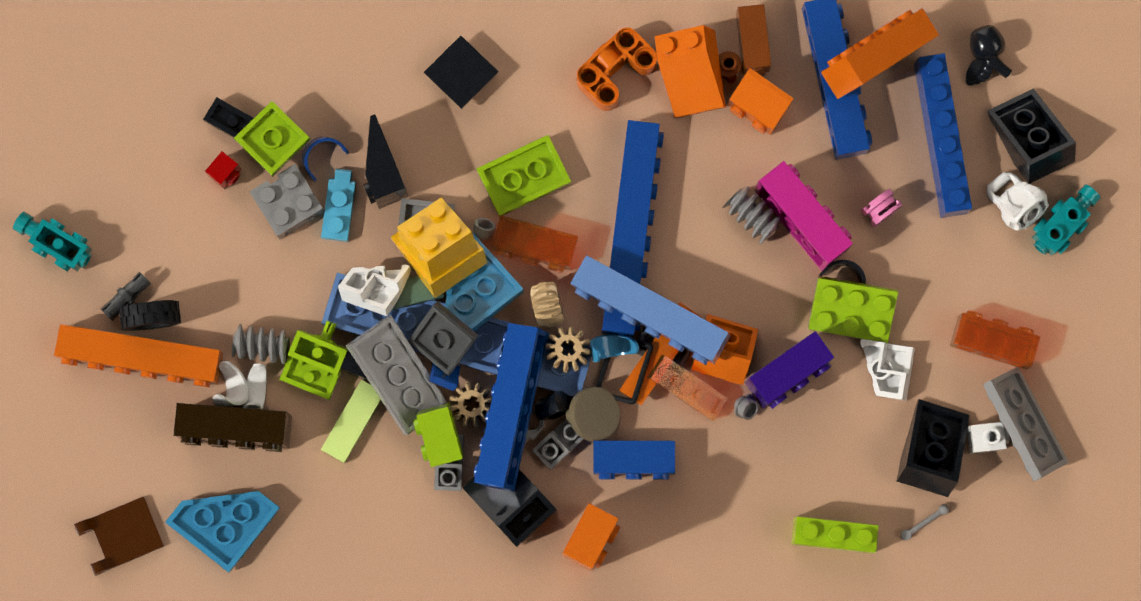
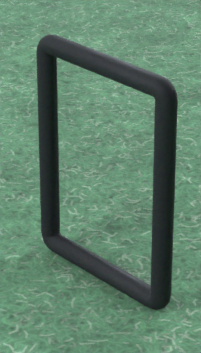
(641, 375)

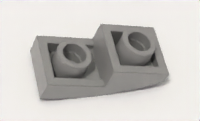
(557, 444)
(449, 475)

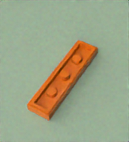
(660, 347)

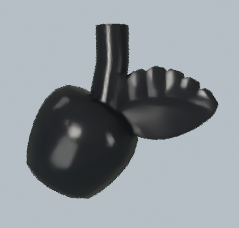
(986, 45)

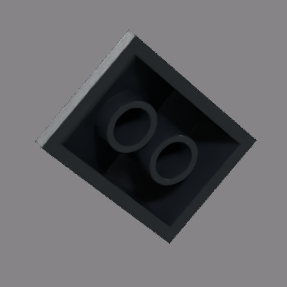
(1033, 136)
(381, 172)
(933, 448)

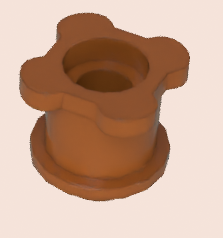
(730, 73)

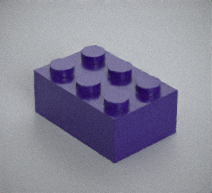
(790, 371)

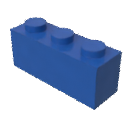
(633, 459)

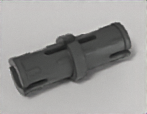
(125, 295)

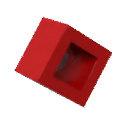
(224, 170)

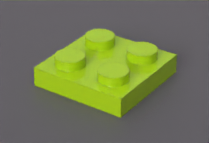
(272, 138)

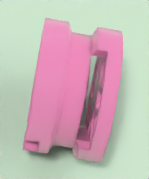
(879, 205)

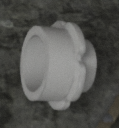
(746, 407)

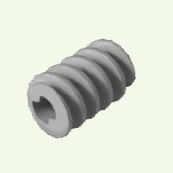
(753, 213)
(260, 344)

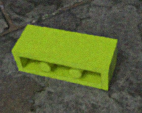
(834, 535)

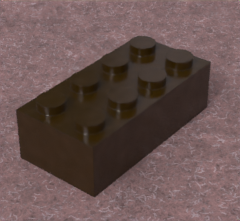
(232, 425)

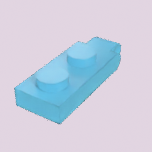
(339, 206)

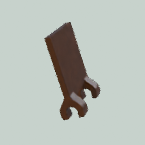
(122, 534)

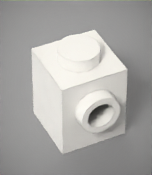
(987, 437)

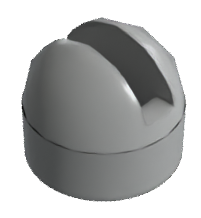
(484, 228)

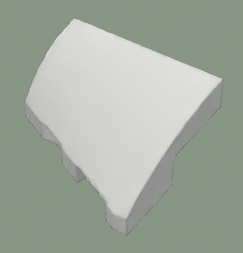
(374, 287)
(889, 367)

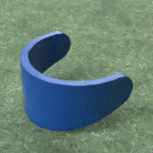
(310, 145)

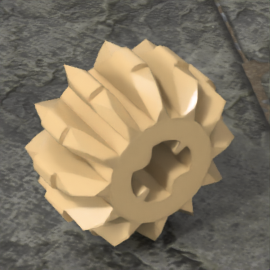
(547, 304)
(577, 349)
(467, 396)

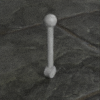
(907, 534)

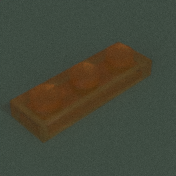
(687, 387)

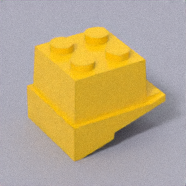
(439, 247)

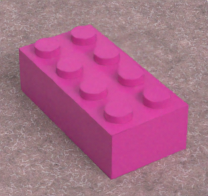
(803, 215)

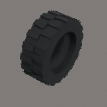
(149, 315)

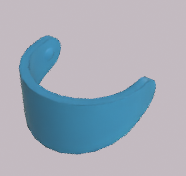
(612, 345)

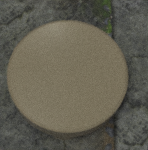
(594, 414)

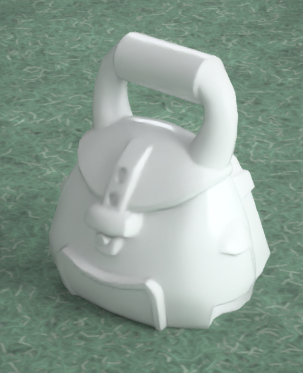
(1020, 203)

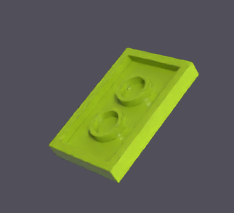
(523, 175)
(853, 309)

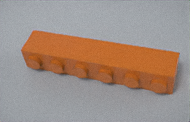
(138, 354)

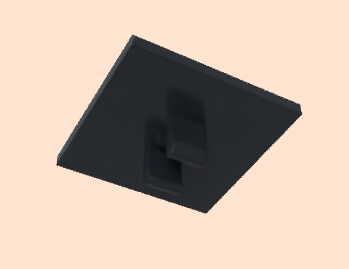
(461, 72)

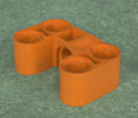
(608, 61)

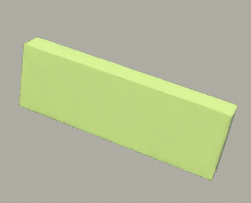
(352, 422)

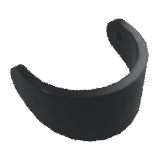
(847, 263)

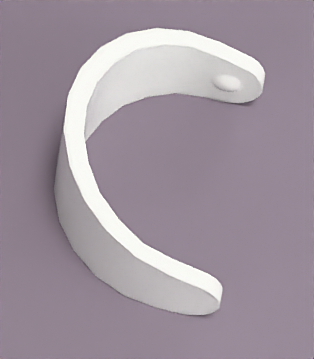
(236, 386)
(257, 387)

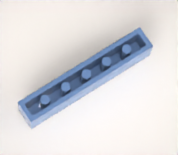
(651, 310)

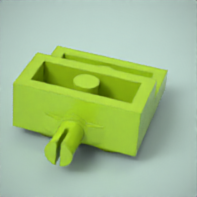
(314, 362)

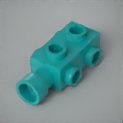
(1062, 223)
(61, 245)

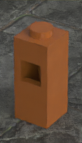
(753, 39)

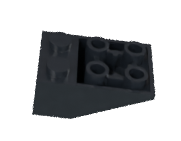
(513, 512)

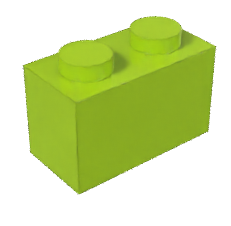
(439, 435)

